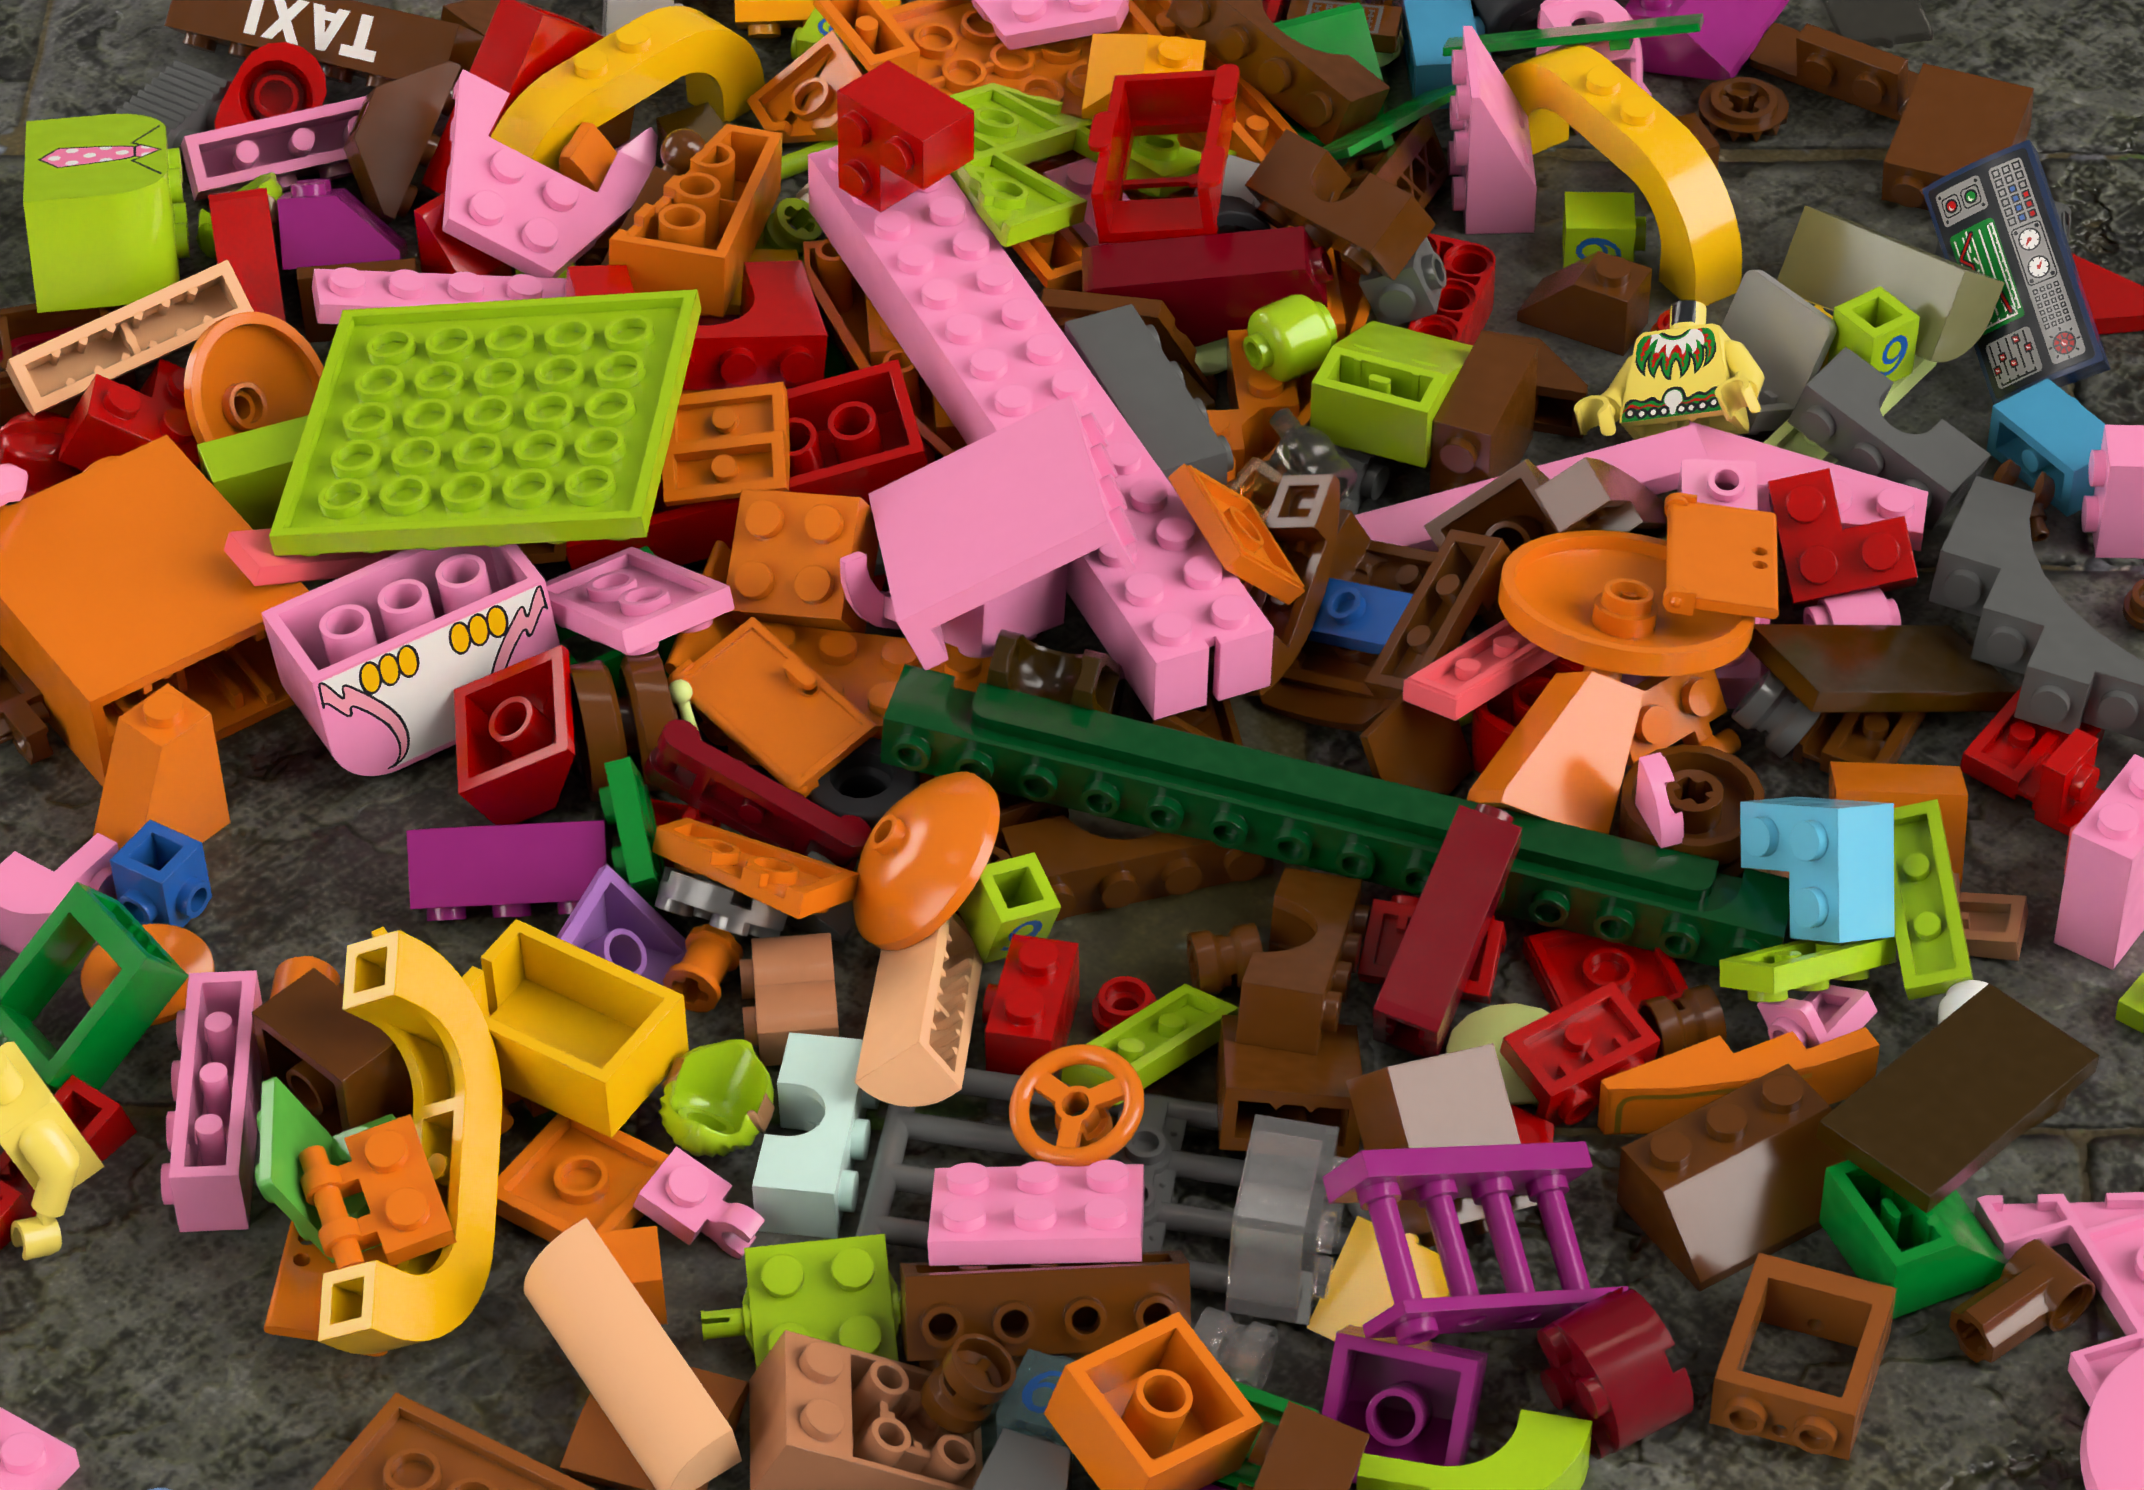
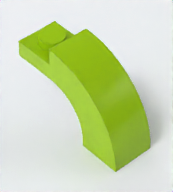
(1540, 1455)

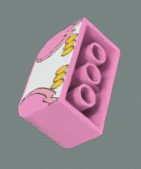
(389, 644)

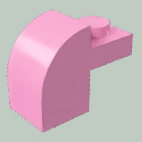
(33, 891)

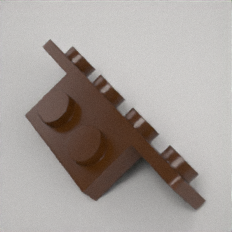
(1836, 67)

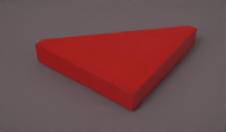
(2113, 299)

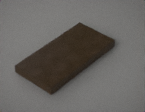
(1880, 668)
(1957, 1097)

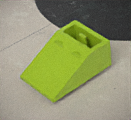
(1385, 390)

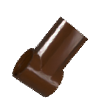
(2032, 1293)

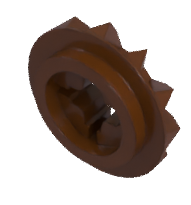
(1742, 95)

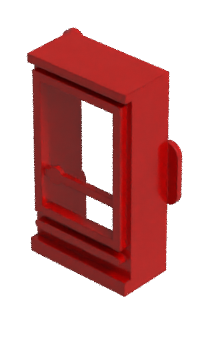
(1160, 107)

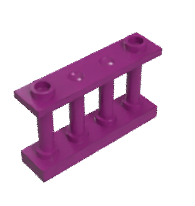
(1490, 1177)

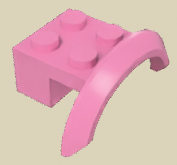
(1024, 610)

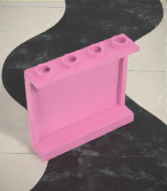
(997, 519)

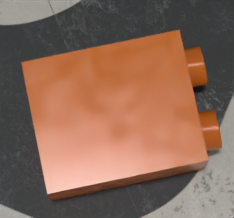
(130, 589)

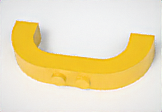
(626, 70)
(1652, 148)
(458, 1118)

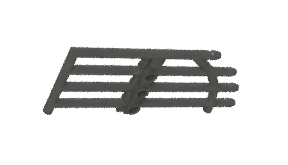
(1154, 1144)

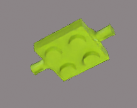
(819, 1290)

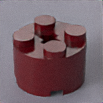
(1614, 1370)

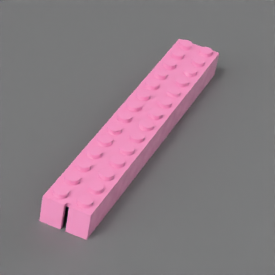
(1001, 357)

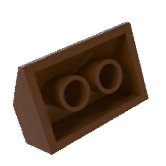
(1731, 1177)

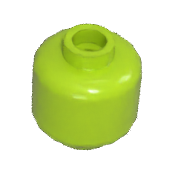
(1289, 337)

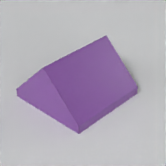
(623, 928)

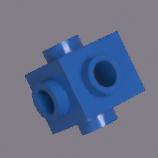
(161, 876)

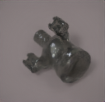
(1308, 452)

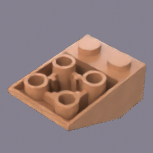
(849, 1423)

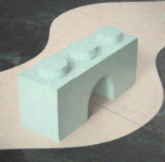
(809, 1177)

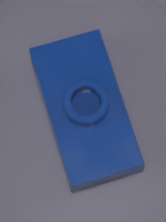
(1358, 616)

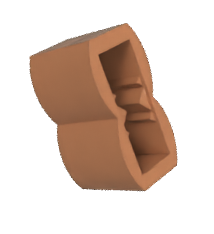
(791, 992)

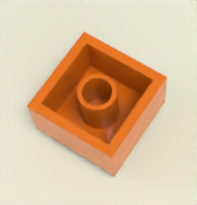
(790, 556)
(1153, 1412)

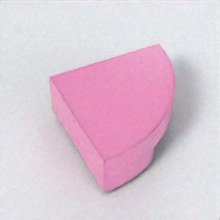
(1654, 803)

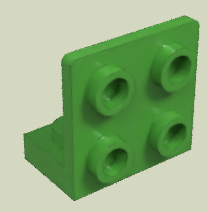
(285, 1132)

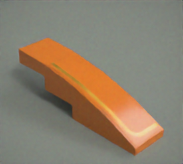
(1695, 1076)

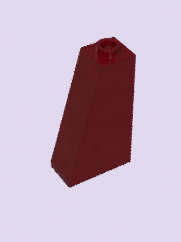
(1213, 278)
(1446, 931)

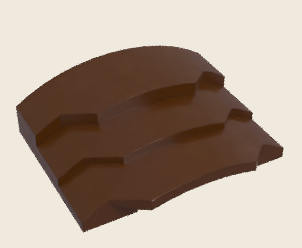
(1449, 588)

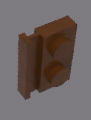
(1858, 737)

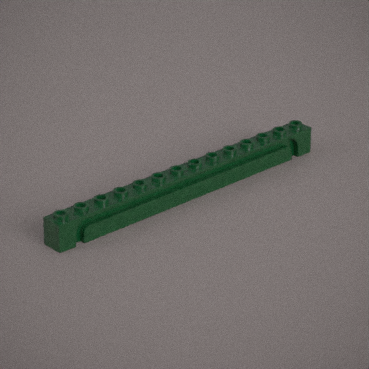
(1321, 816)

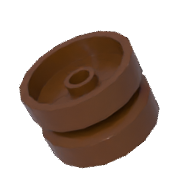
(622, 725)
(1708, 794)

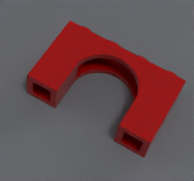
(771, 342)

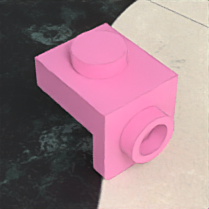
(1819, 1015)

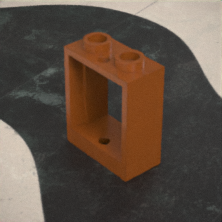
(1817, 1305)

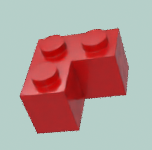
(898, 135)
(120, 419)
(1825, 558)

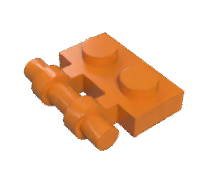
(1679, 710)
(398, 1188)

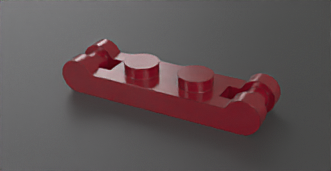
(749, 799)

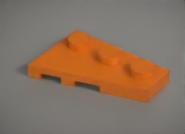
(754, 868)

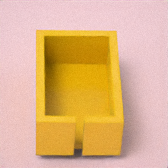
(576, 1027)

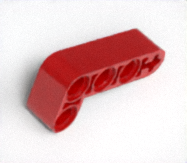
(1468, 294)

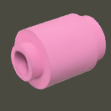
(1855, 608)

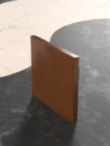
(1417, 748)

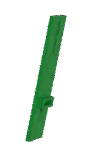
(1619, 34)
(1378, 133)

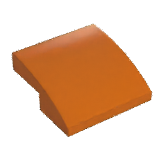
(728, 444)

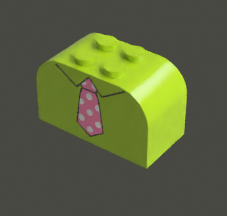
(102, 210)

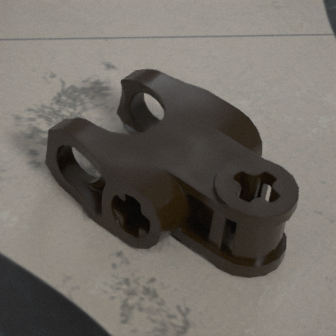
(1077, 679)

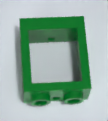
(119, 1015)

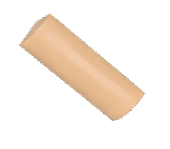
(126, 338)
(921, 1019)
(629, 1362)

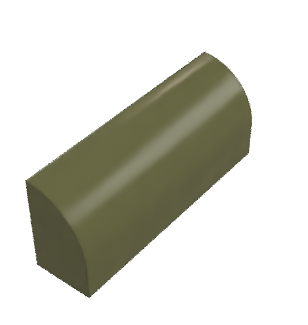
(1842, 259)

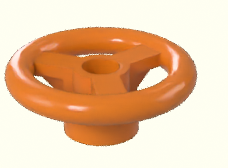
(1089, 1135)

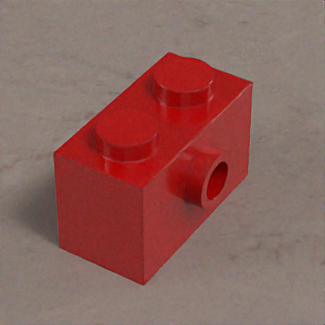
(1031, 1004)

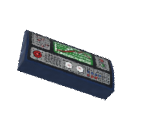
(2006, 226)

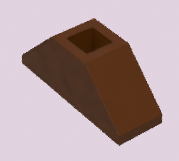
(397, 135)

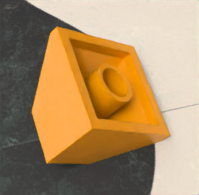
(1134, 55)

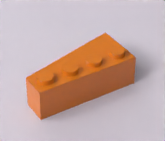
(705, 219)

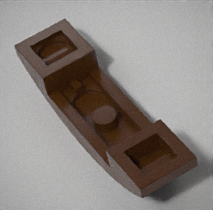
(1306, 529)

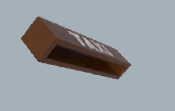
(341, 34)

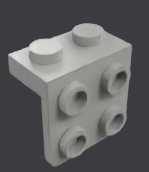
(1783, 338)

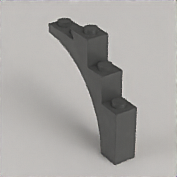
(2026, 624)

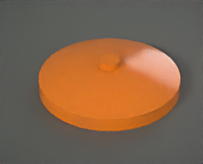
(1602, 606)

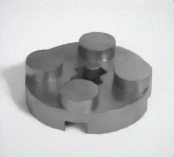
(723, 906)

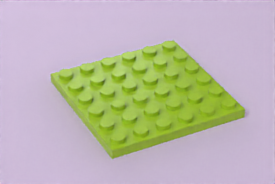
(489, 424)

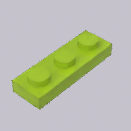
(1926, 904)
(1803, 966)
(1159, 1037)

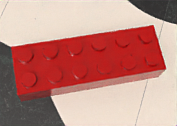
(844, 441)

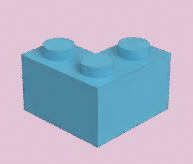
(1835, 861)

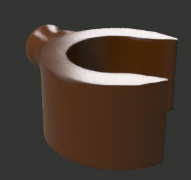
(2044, 488)

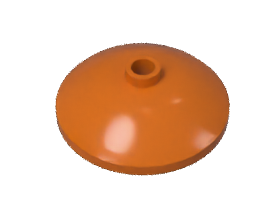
(248, 376)
(924, 859)

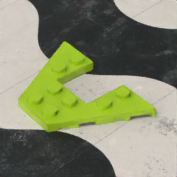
(1026, 129)

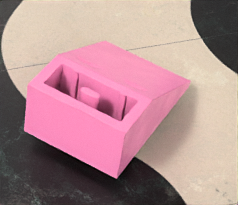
(1490, 148)

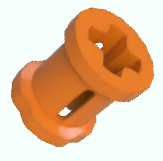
(707, 960)

